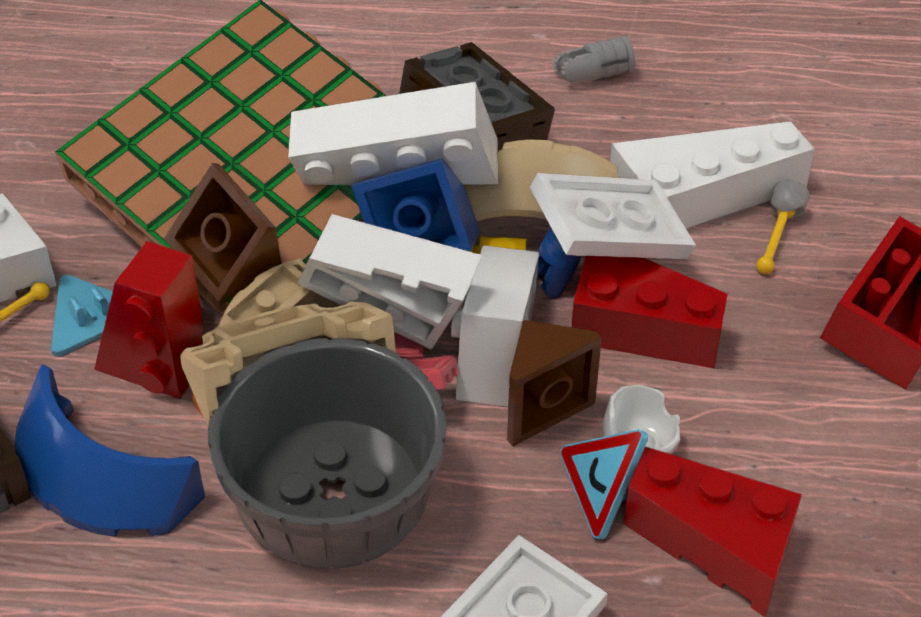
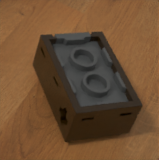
(510, 104)

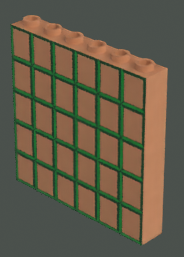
(225, 107)

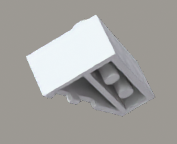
(393, 271)
(491, 323)

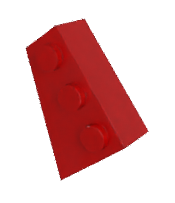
(882, 308)
(649, 310)
(152, 321)
(714, 520)

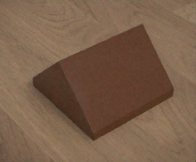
(224, 235)
(550, 377)

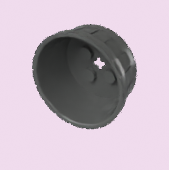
(328, 417)

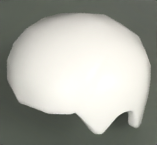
(642, 409)

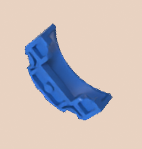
(93, 483)

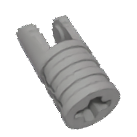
(596, 60)

